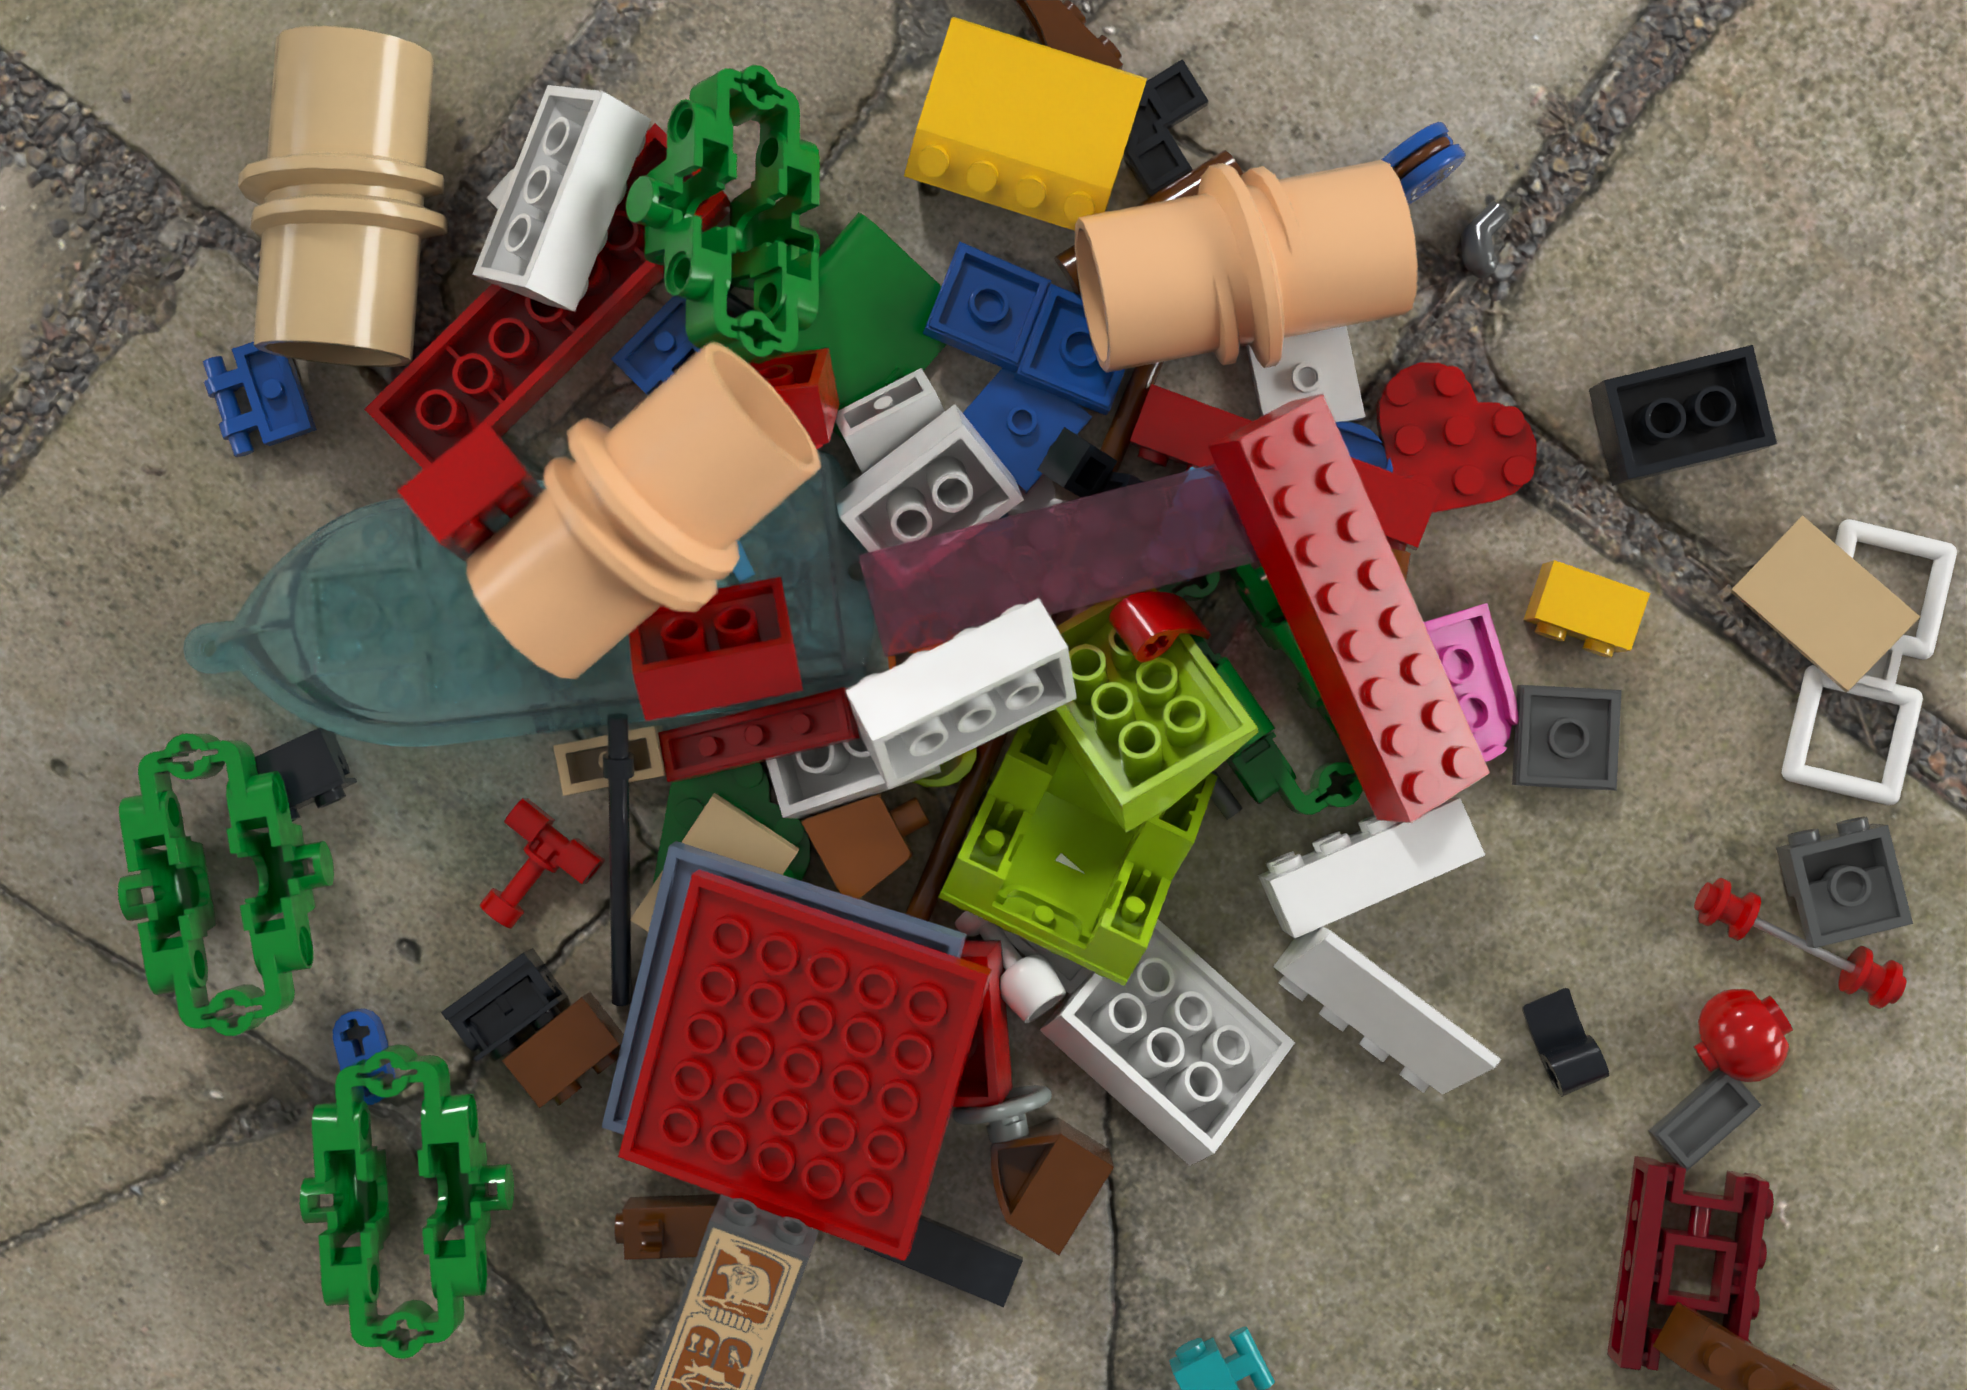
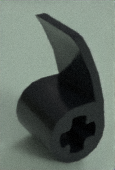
(1564, 1048)

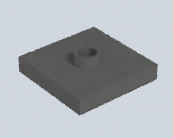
(1567, 737)

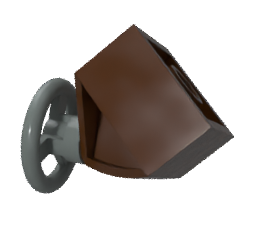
(1040, 1172)

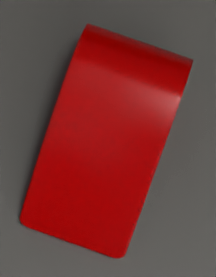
(1153, 621)

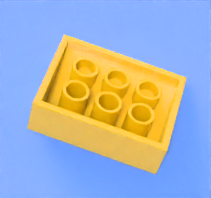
(1023, 125)

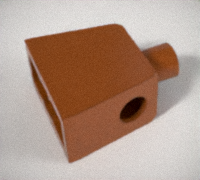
(864, 841)

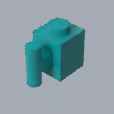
(1203, 1367)

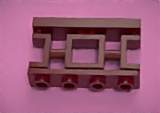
(1650, 1250)

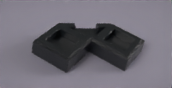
(1150, 147)

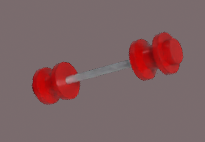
(1882, 983)

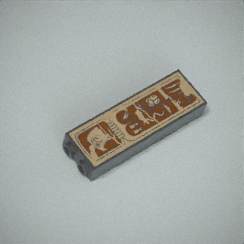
(735, 1300)

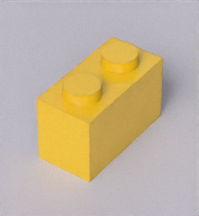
(1586, 608)

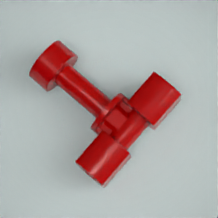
(546, 850)

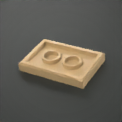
(1825, 604)
(732, 834)

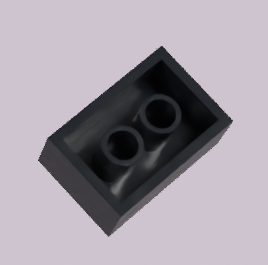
(1682, 415)

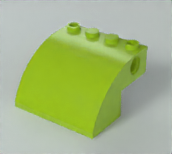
(1047, 808)

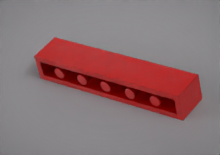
(1183, 428)

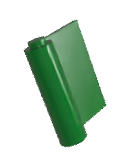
(871, 312)

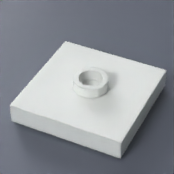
(1310, 367)

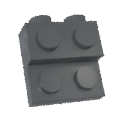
(1844, 882)

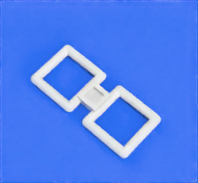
(1880, 680)

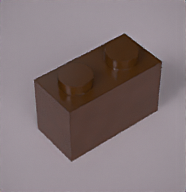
(565, 1050)

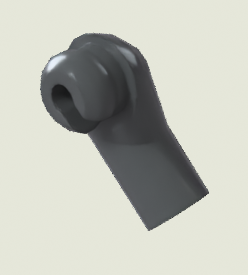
(1477, 241)

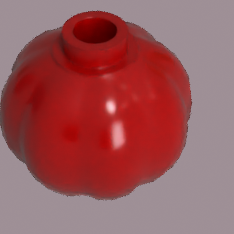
(1742, 1035)

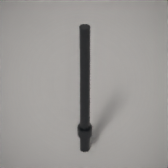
(618, 769)

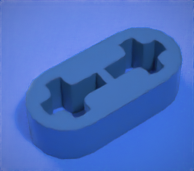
(349, 1050)

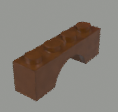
(1727, 1359)

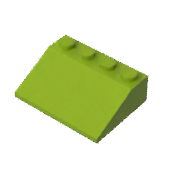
(1144, 726)

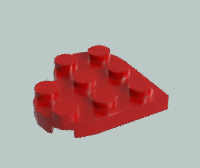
(1451, 440)

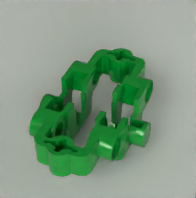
(754, 246)
(1263, 766)
(184, 891)
(359, 1184)

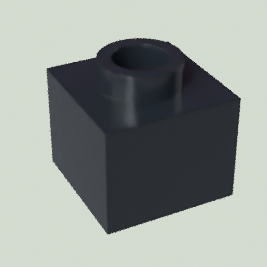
(1077, 464)

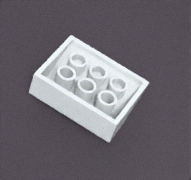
(1383, 1011)
(1172, 1045)

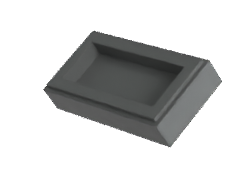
(1704, 1118)

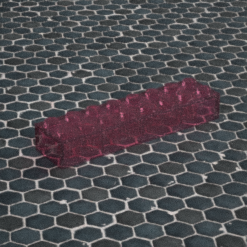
(1058, 553)

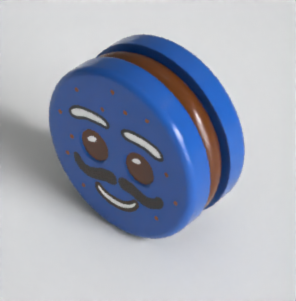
(1425, 160)

